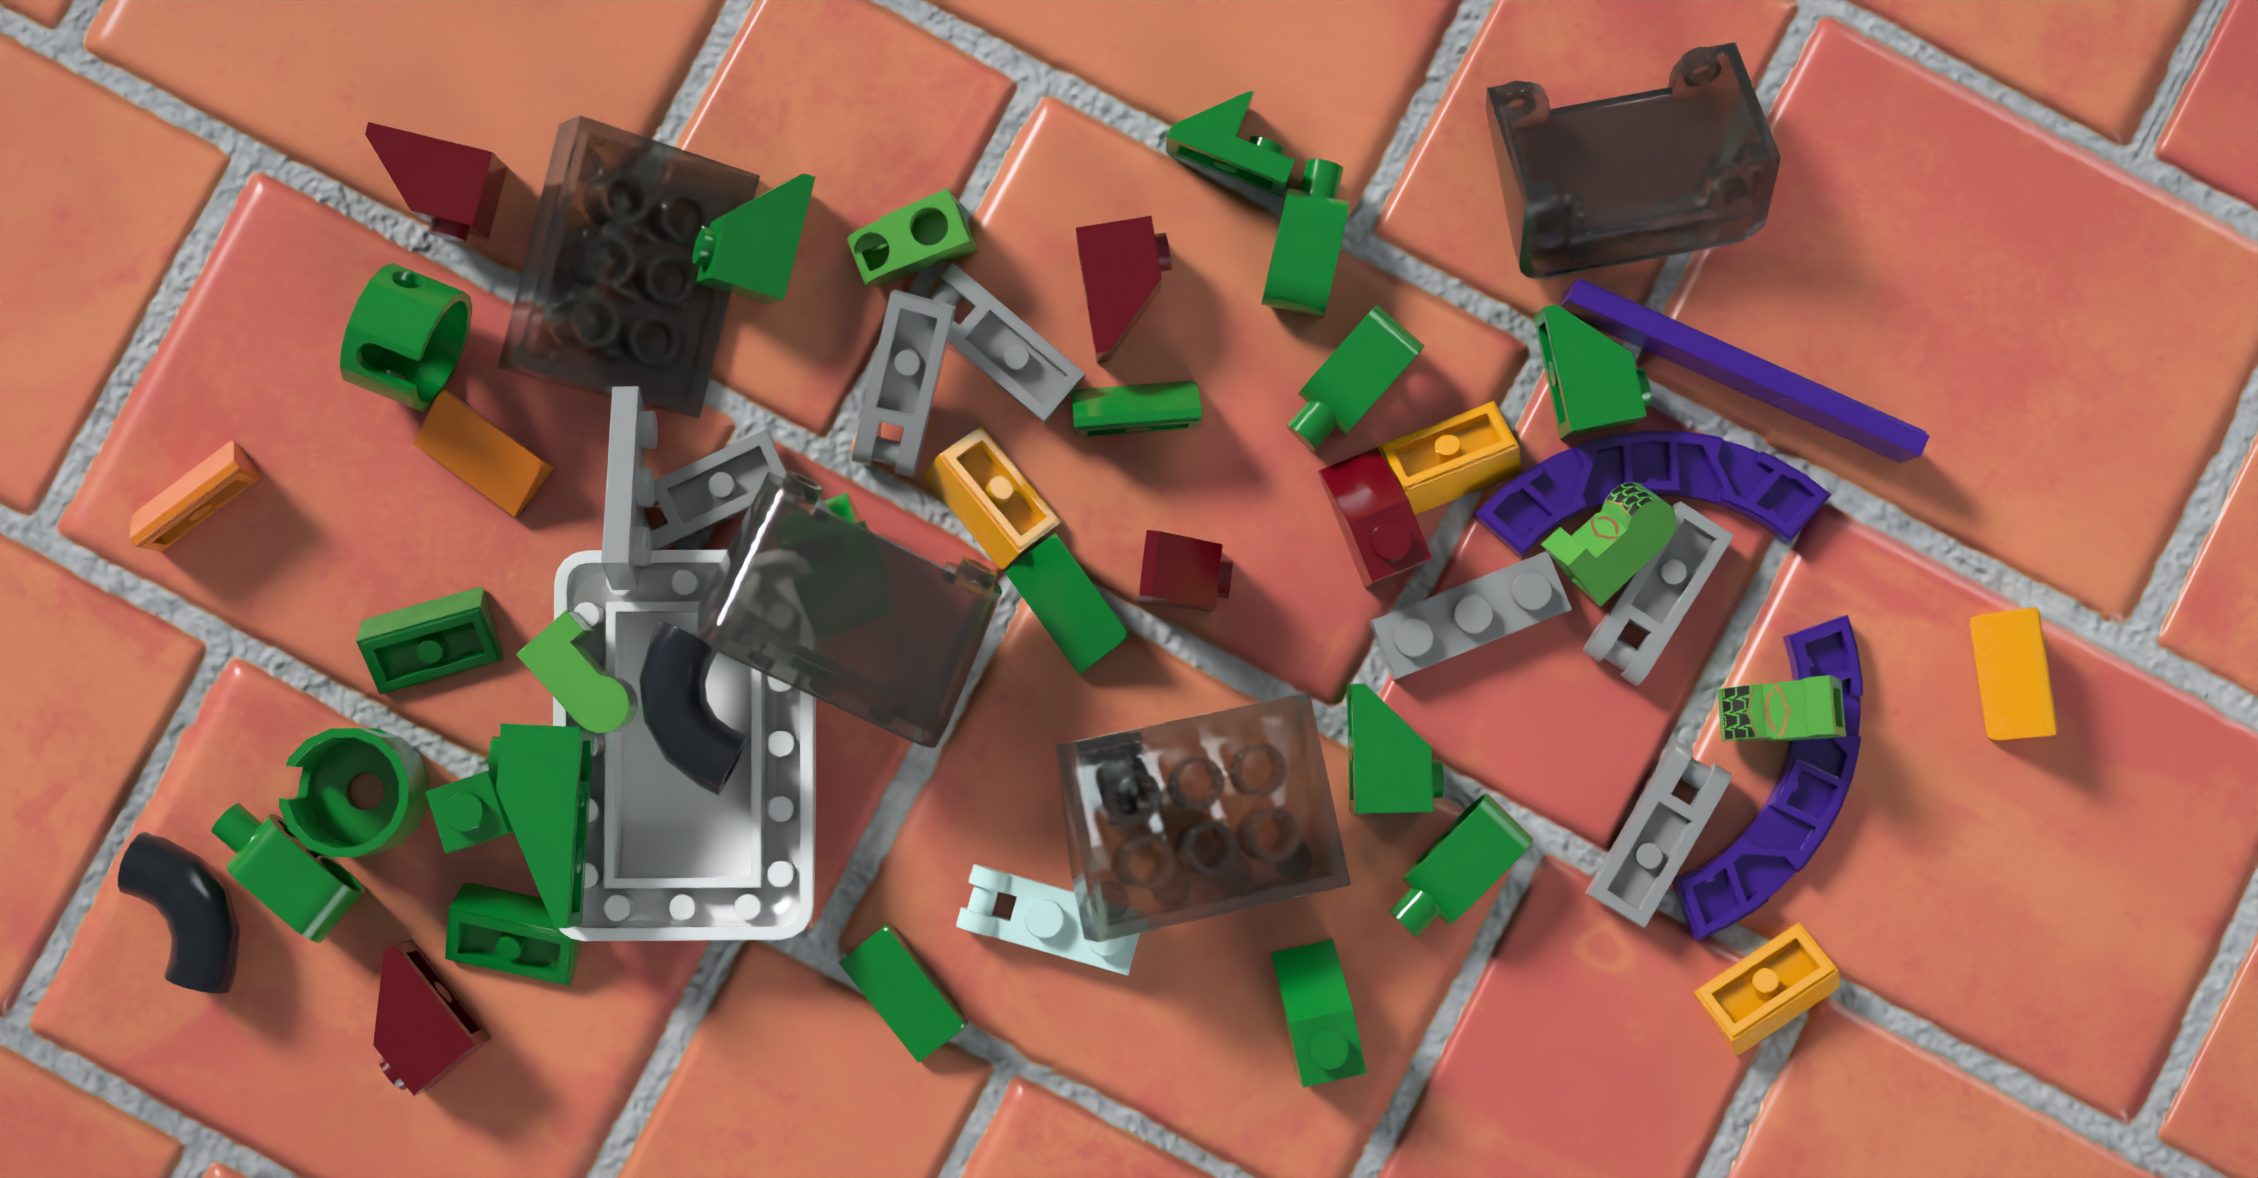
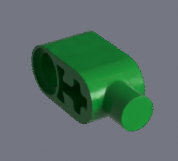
(1308, 242)
(1354, 377)
(1460, 865)
(291, 880)

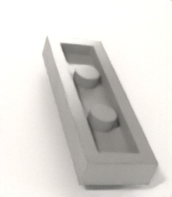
(628, 489)
(1470, 615)

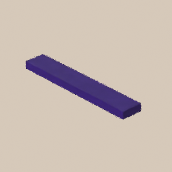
(1744, 372)

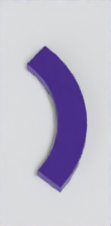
(1665, 464)
(1800, 804)

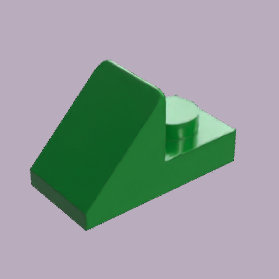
(1213, 142)

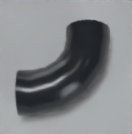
(679, 710)
(194, 907)

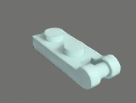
(1041, 919)

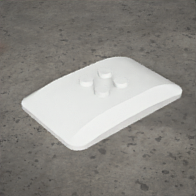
(659, 846)

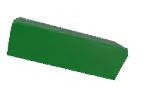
(1136, 409)
(1067, 604)
(429, 640)
(508, 935)
(904, 992)

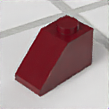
(442, 180)
(1120, 277)
(1374, 517)
(1183, 572)
(421, 1021)

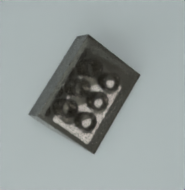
(612, 271)
(1199, 818)

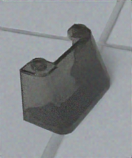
(1634, 170)
(847, 612)

